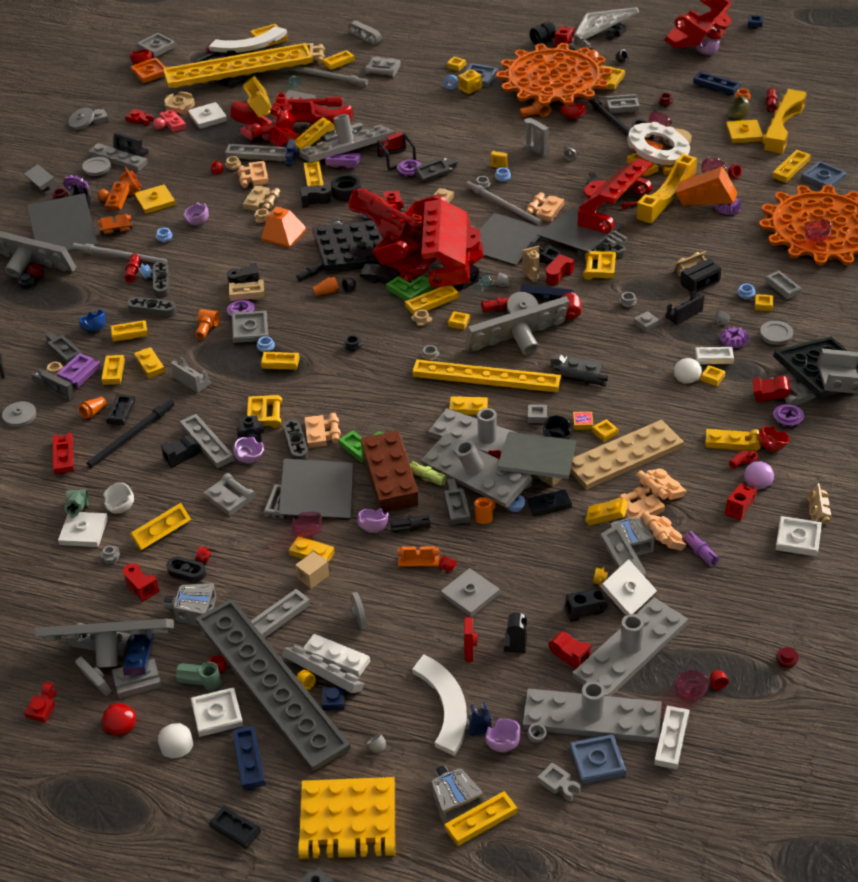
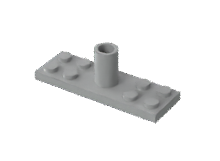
(346, 140)
(26, 249)
(517, 326)
(481, 431)
(475, 470)
(105, 635)
(631, 646)
(593, 714)

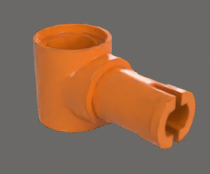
(535, 109)
(206, 320)
(484, 510)

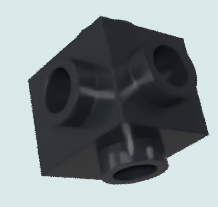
(250, 427)

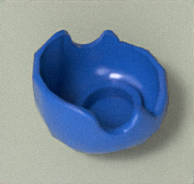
(93, 322)

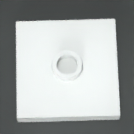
(207, 115)
(83, 529)
(798, 536)
(628, 588)
(216, 712)

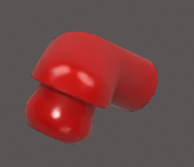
(743, 457)

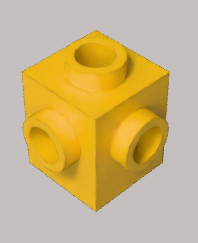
(470, 81)

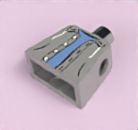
(637, 534)
(191, 602)
(454, 793)

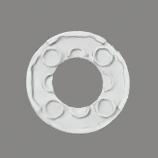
(637, 136)

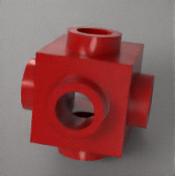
(393, 197)

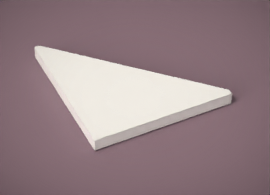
(599, 21)

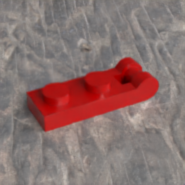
(63, 453)

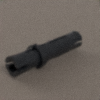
(579, 375)

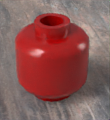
(575, 307)

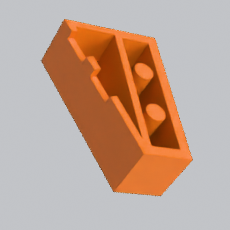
(707, 189)

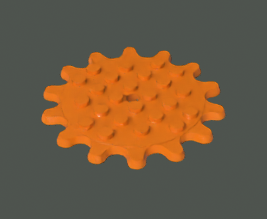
(554, 74)
(797, 210)

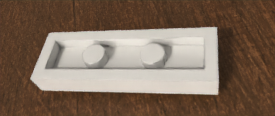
(337, 654)
(671, 737)

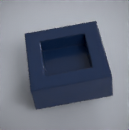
(755, 21)
(333, 698)

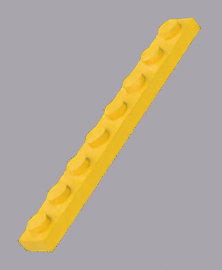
(487, 375)

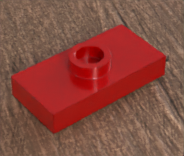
(470, 639)

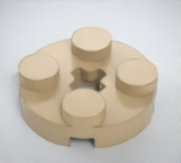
(179, 103)

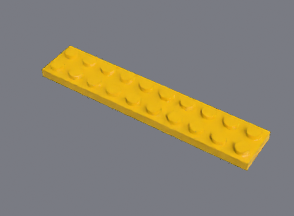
(237, 65)

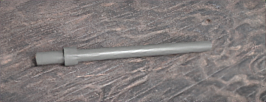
(351, 79)
(480, 190)
(90, 249)

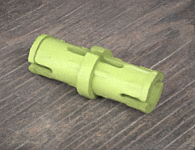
(428, 474)

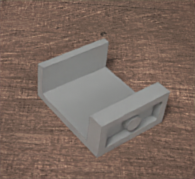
(838, 370)

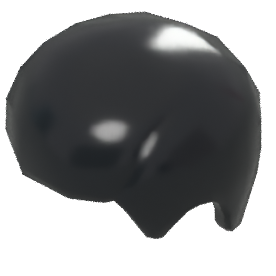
(557, 427)

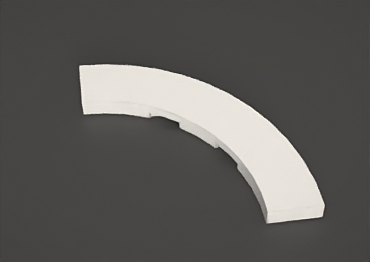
(248, 44)
(452, 700)

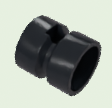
(542, 33)

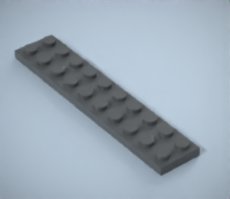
(273, 685)

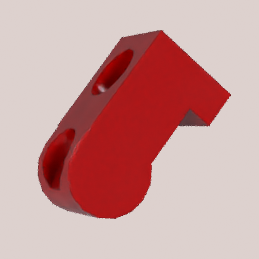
(563, 35)
(282, 135)
(558, 269)
(771, 388)
(740, 501)
(138, 583)
(569, 649)

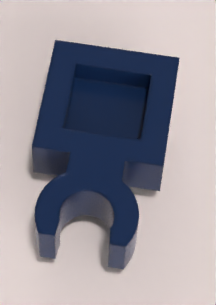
(292, 151)
(479, 720)

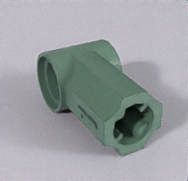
(76, 501)
(204, 674)

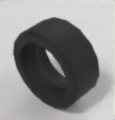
(343, 181)

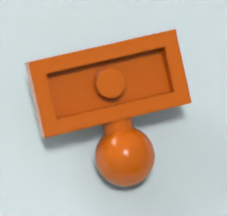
(116, 197)

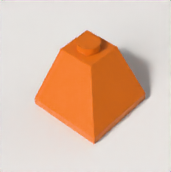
(282, 228)

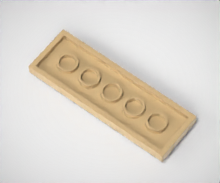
(625, 454)

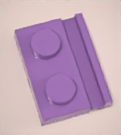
(349, 160)
(79, 369)

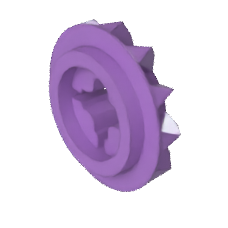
(403, 167)
(69, 181)
(728, 210)
(236, 306)
(740, 339)
(782, 411)

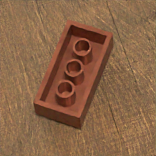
(389, 471)

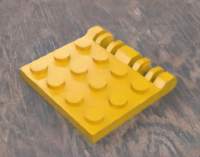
(346, 815)

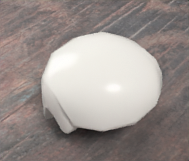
(687, 371)
(118, 498)
(175, 740)

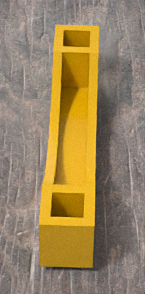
(258, 97)
(776, 135)
(651, 206)

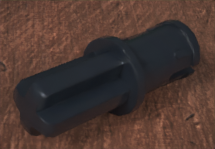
(410, 523)

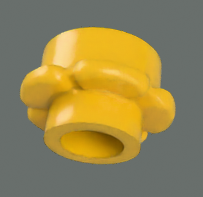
(600, 576)
(307, 679)

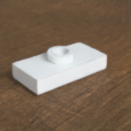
(714, 355)

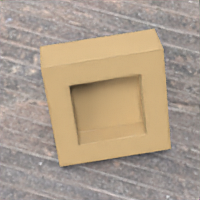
(448, 195)

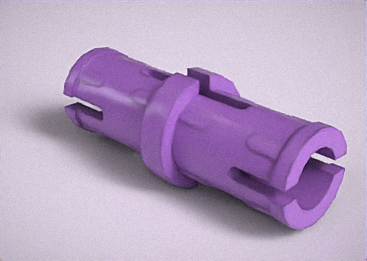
(701, 548)

